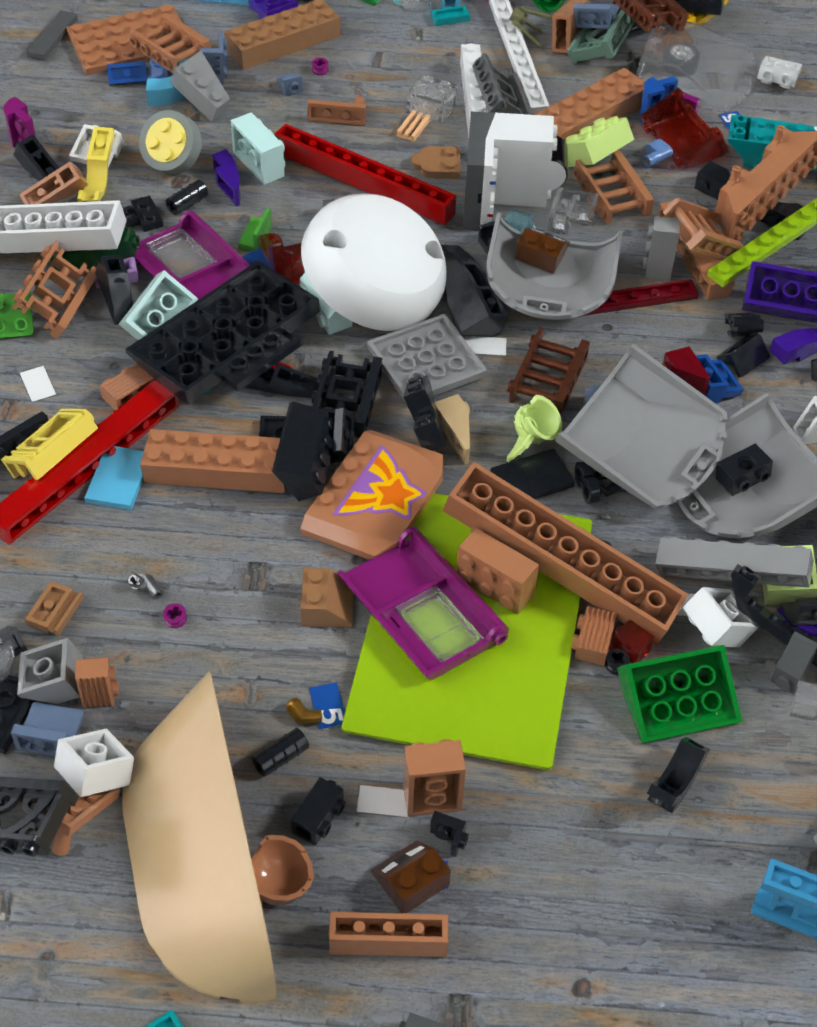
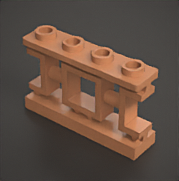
(69, 298)

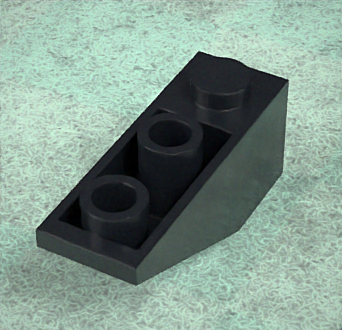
(115, 286)

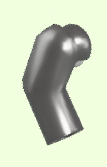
(146, 583)

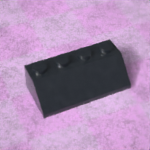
(304, 450)

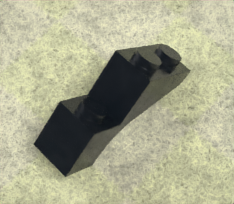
(422, 407)

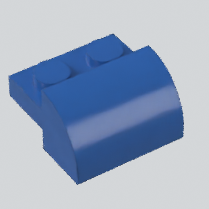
(656, 91)
(722, 381)

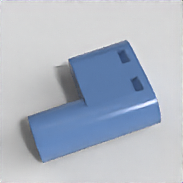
(657, 152)

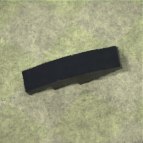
(285, 382)

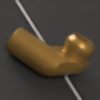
(301, 714)

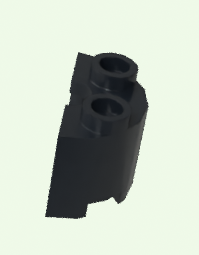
(744, 324)

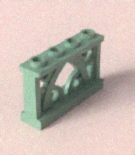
(587, 47)

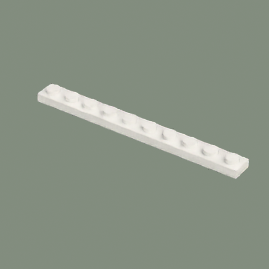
(519, 55)

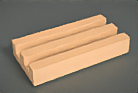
(409, 125)

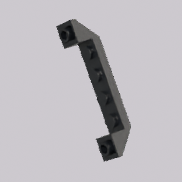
(743, 582)

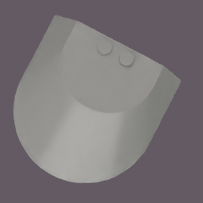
(576, 287)
(767, 504)

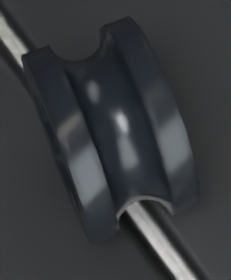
(616, 654)

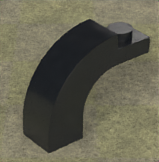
(678, 775)

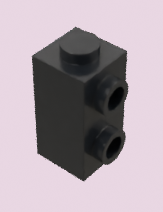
(318, 810)

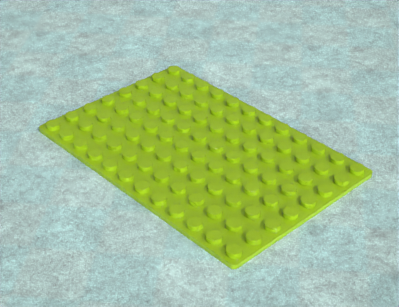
(497, 703)

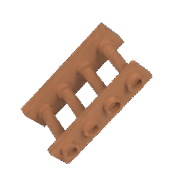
(175, 31)
(624, 175)
(705, 235)

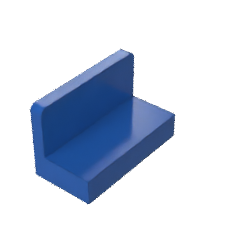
(127, 73)

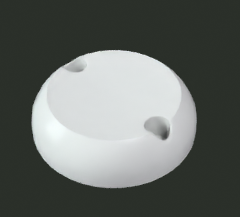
(374, 261)

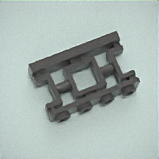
(500, 90)

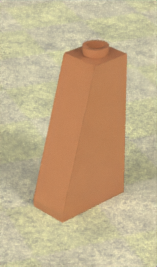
(564, 26)

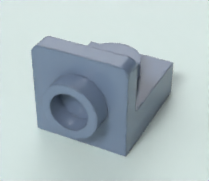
(290, 84)

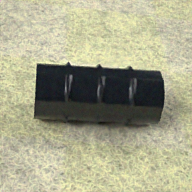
(186, 197)
(280, 752)

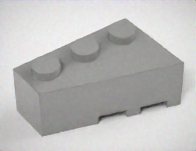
(201, 86)
(661, 248)

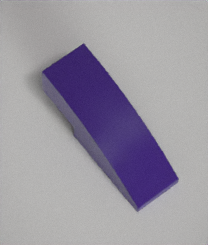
(227, 175)
(795, 345)

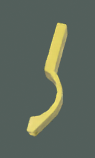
(97, 164)

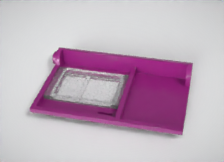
(191, 255)

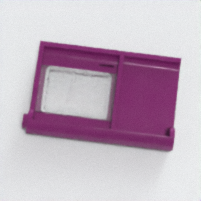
(425, 605)

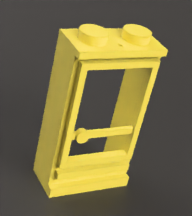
(50, 443)

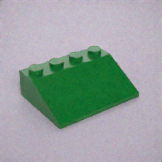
(680, 693)

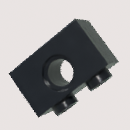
(744, 469)

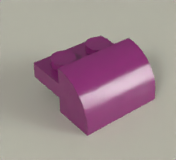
(18, 121)

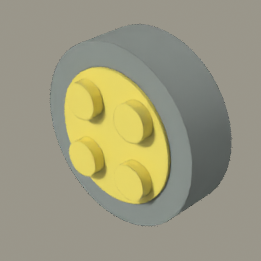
(170, 142)

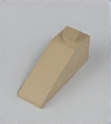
(455, 422)

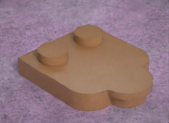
(438, 162)

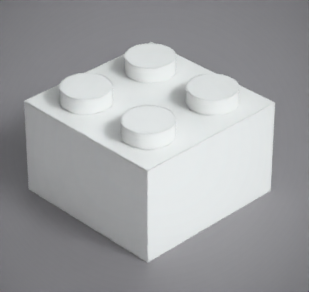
(718, 618)
(93, 762)

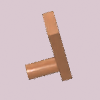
(337, 112)
(78, 815)

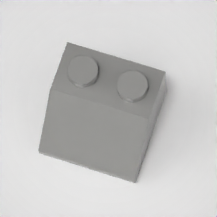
(49, 672)

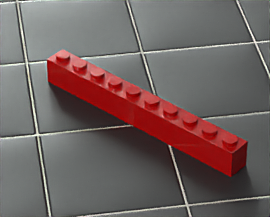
(367, 174)
(120, 429)

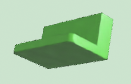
(250, 239)

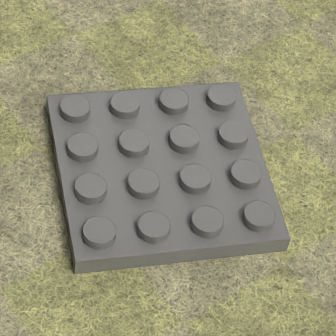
(430, 350)

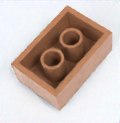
(497, 570)
(434, 777)

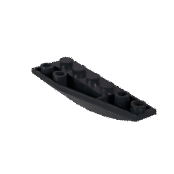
(470, 296)

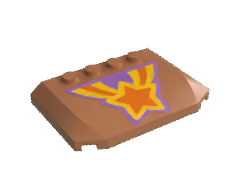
(374, 495)

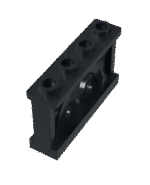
(51, 806)

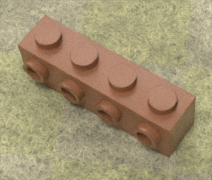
(388, 934)

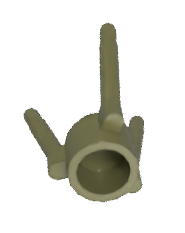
(520, 17)

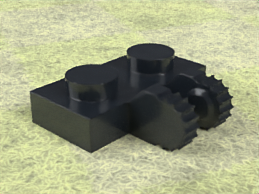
(143, 213)

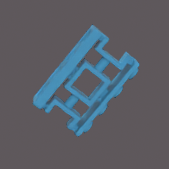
(788, 898)

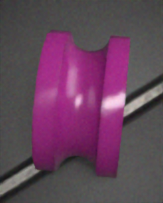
(319, 66)
(170, 611)

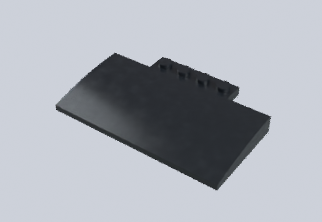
(227, 334)

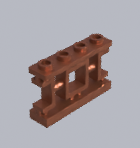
(655, 12)

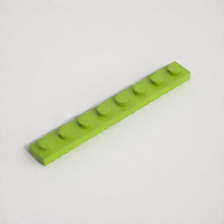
(764, 245)

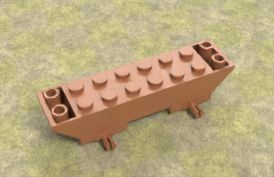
(753, 193)

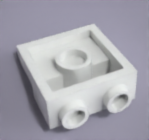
(779, 72)
(81, 146)

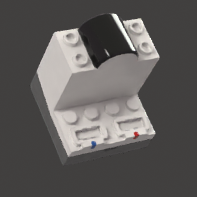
(511, 163)

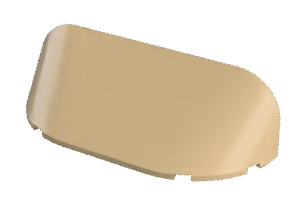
(195, 857)

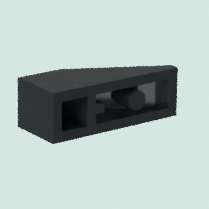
(34, 158)

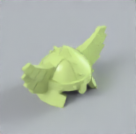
(535, 424)

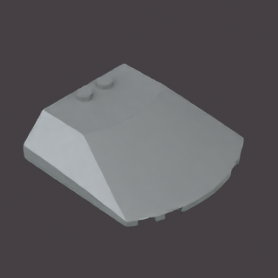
(648, 431)

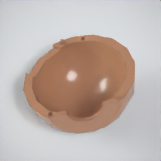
(282, 870)

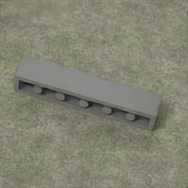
(718, 559)

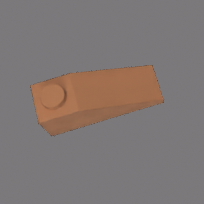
(56, 186)

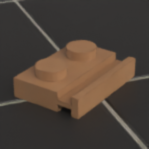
(54, 608)

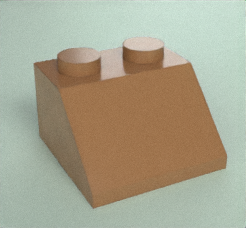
(325, 599)

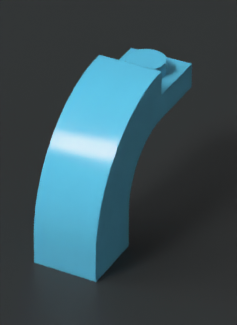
(162, 92)

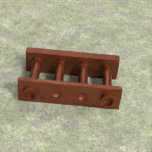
(564, 384)

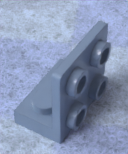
(595, 15)
(218, 57)
(45, 726)

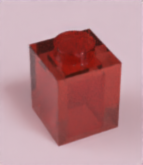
(633, 640)

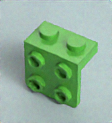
(14, 322)

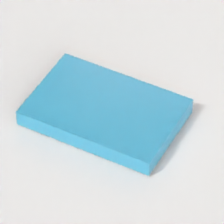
(116, 479)

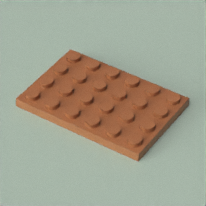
(108, 39)

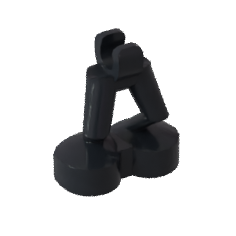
(589, 482)

